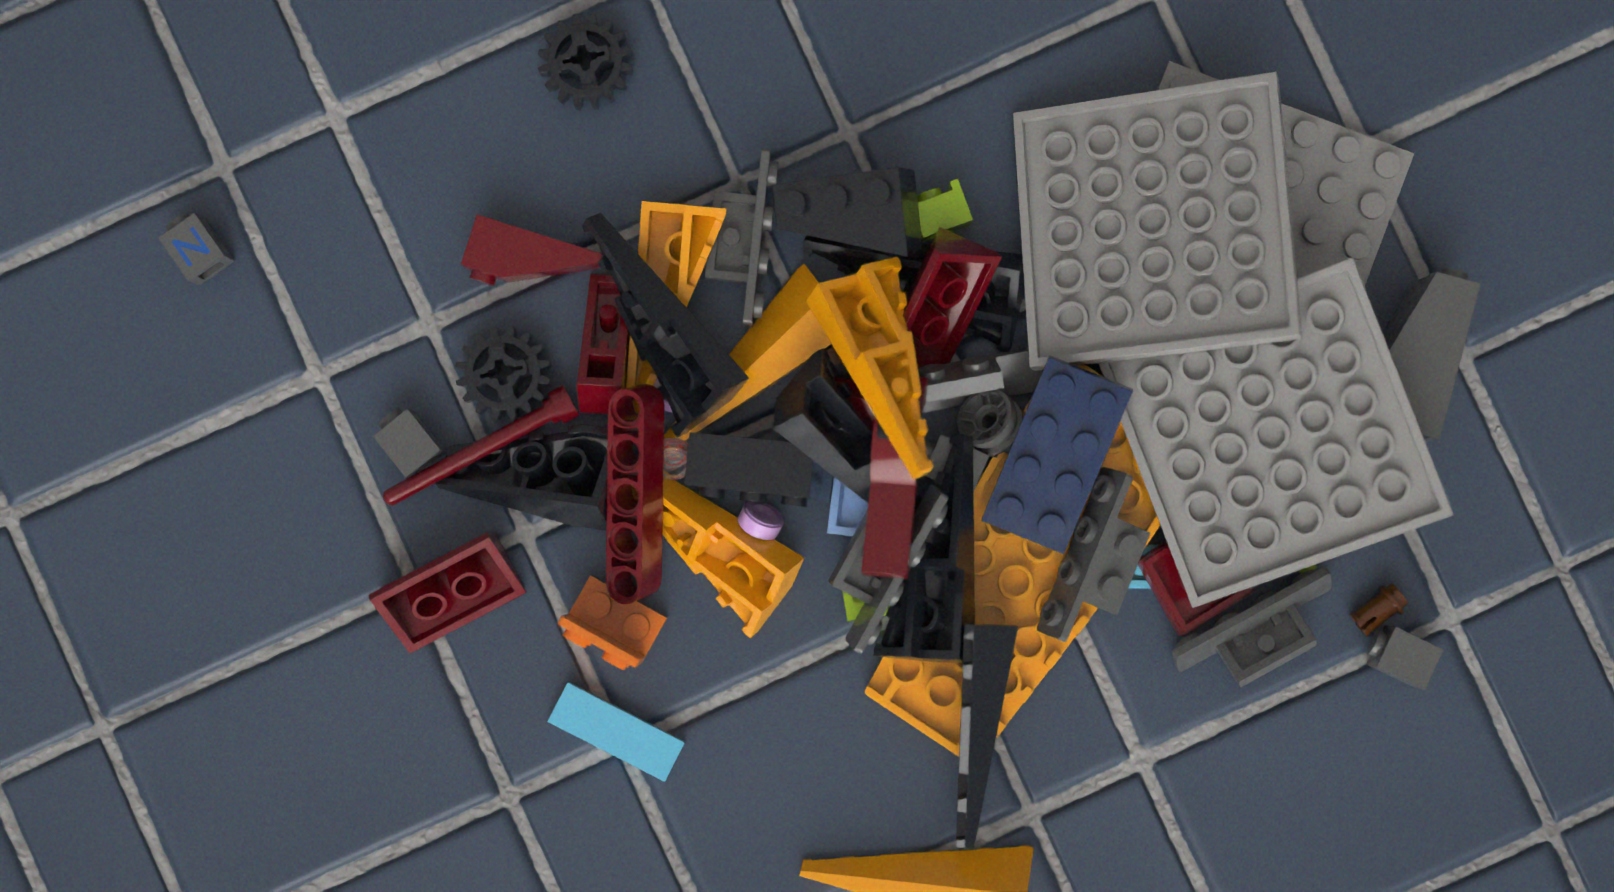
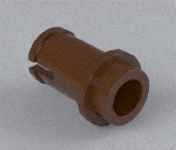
(1379, 609)

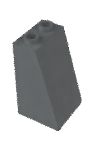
(1428, 343)

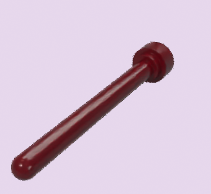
(555, 408)

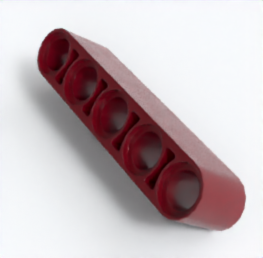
(646, 476)

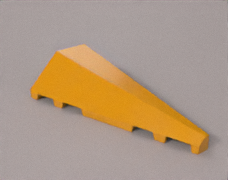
(676, 247)
(871, 337)
(774, 345)
(744, 569)
(927, 871)

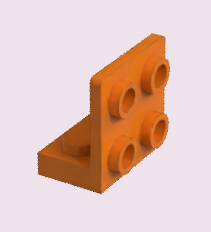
(618, 629)

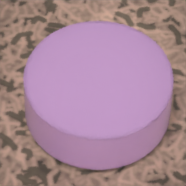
(760, 520)

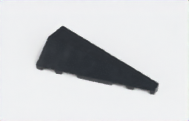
(997, 310)
(687, 360)
(826, 426)
(940, 588)
(984, 681)

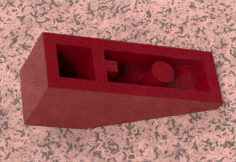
(516, 254)
(603, 347)

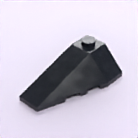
(543, 475)

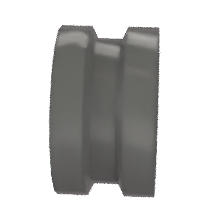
(981, 411)

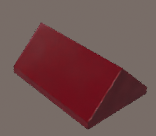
(947, 295)
(448, 592)

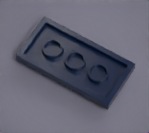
(1057, 454)

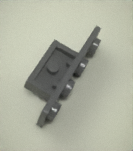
(738, 245)
(955, 381)
(1098, 559)
(881, 591)
(1260, 635)

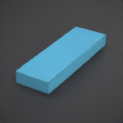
(616, 731)

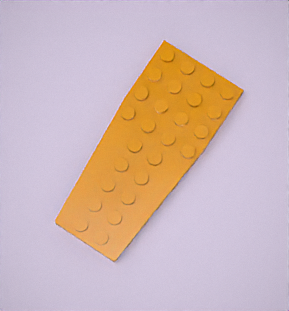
(1010, 589)

